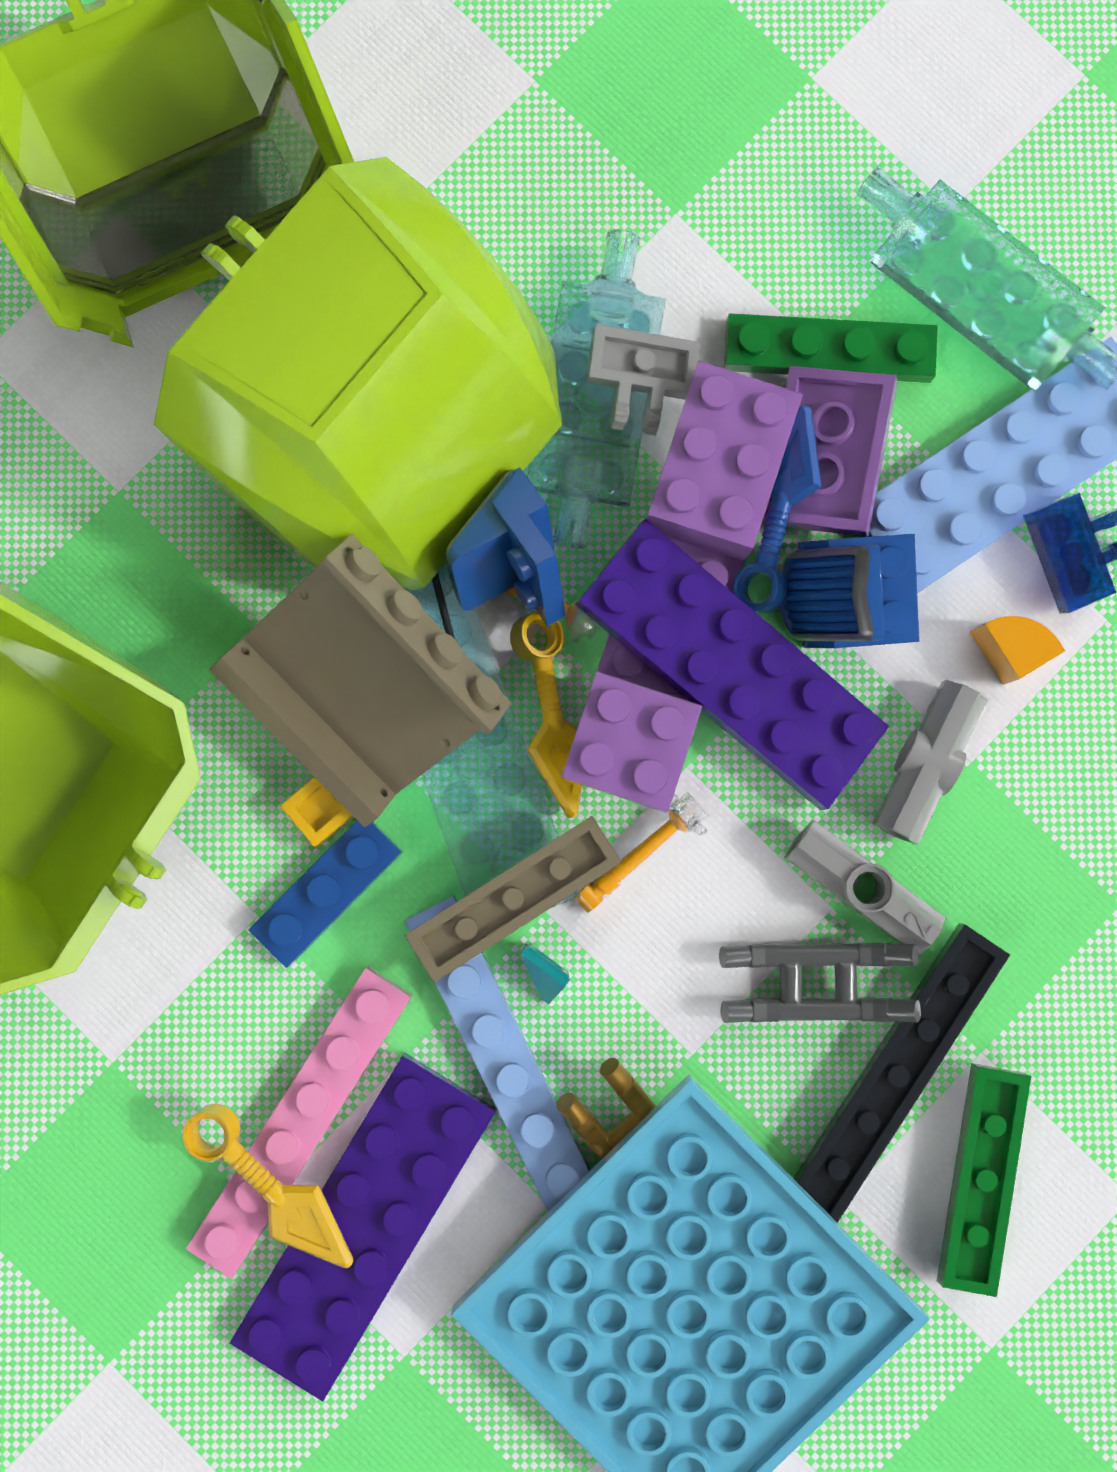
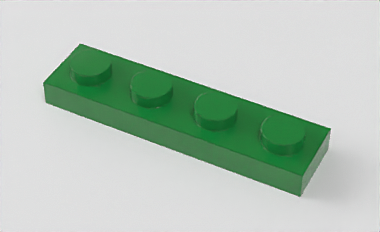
(777, 342)
(983, 1180)

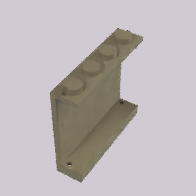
(359, 681)

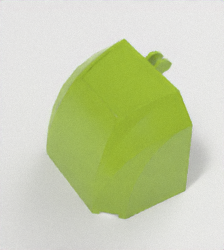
(362, 373)
(87, 788)

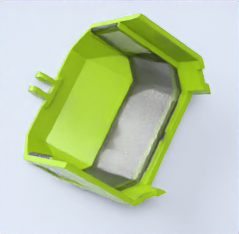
(143, 137)

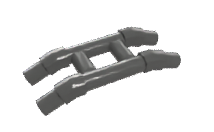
(843, 958)

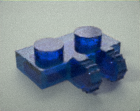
(1071, 552)

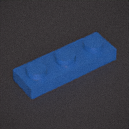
(325, 892)

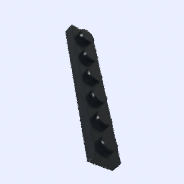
(900, 1071)

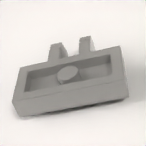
(643, 364)

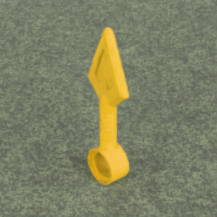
(555, 735)
(295, 1212)

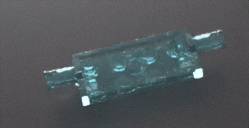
(987, 283)
(586, 456)

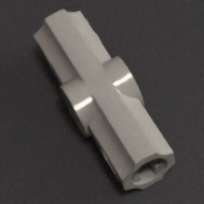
(930, 761)
(892, 905)

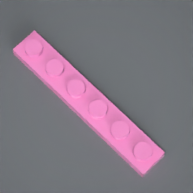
(302, 1117)

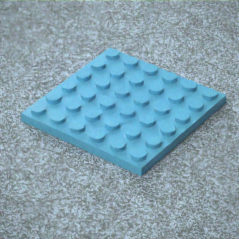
(689, 1302)

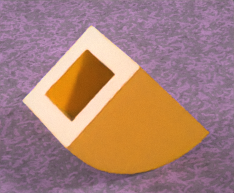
(1016, 646)

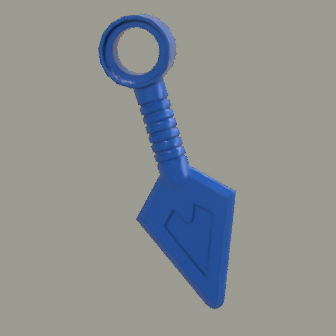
(795, 481)

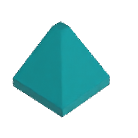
(546, 974)

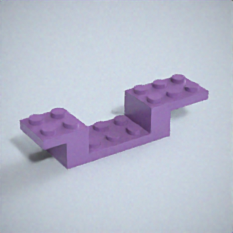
(711, 508)

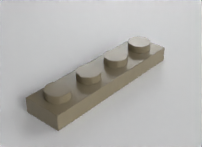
(513, 899)

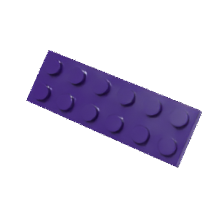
(732, 665)
(382, 1203)

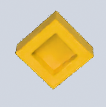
(316, 812)

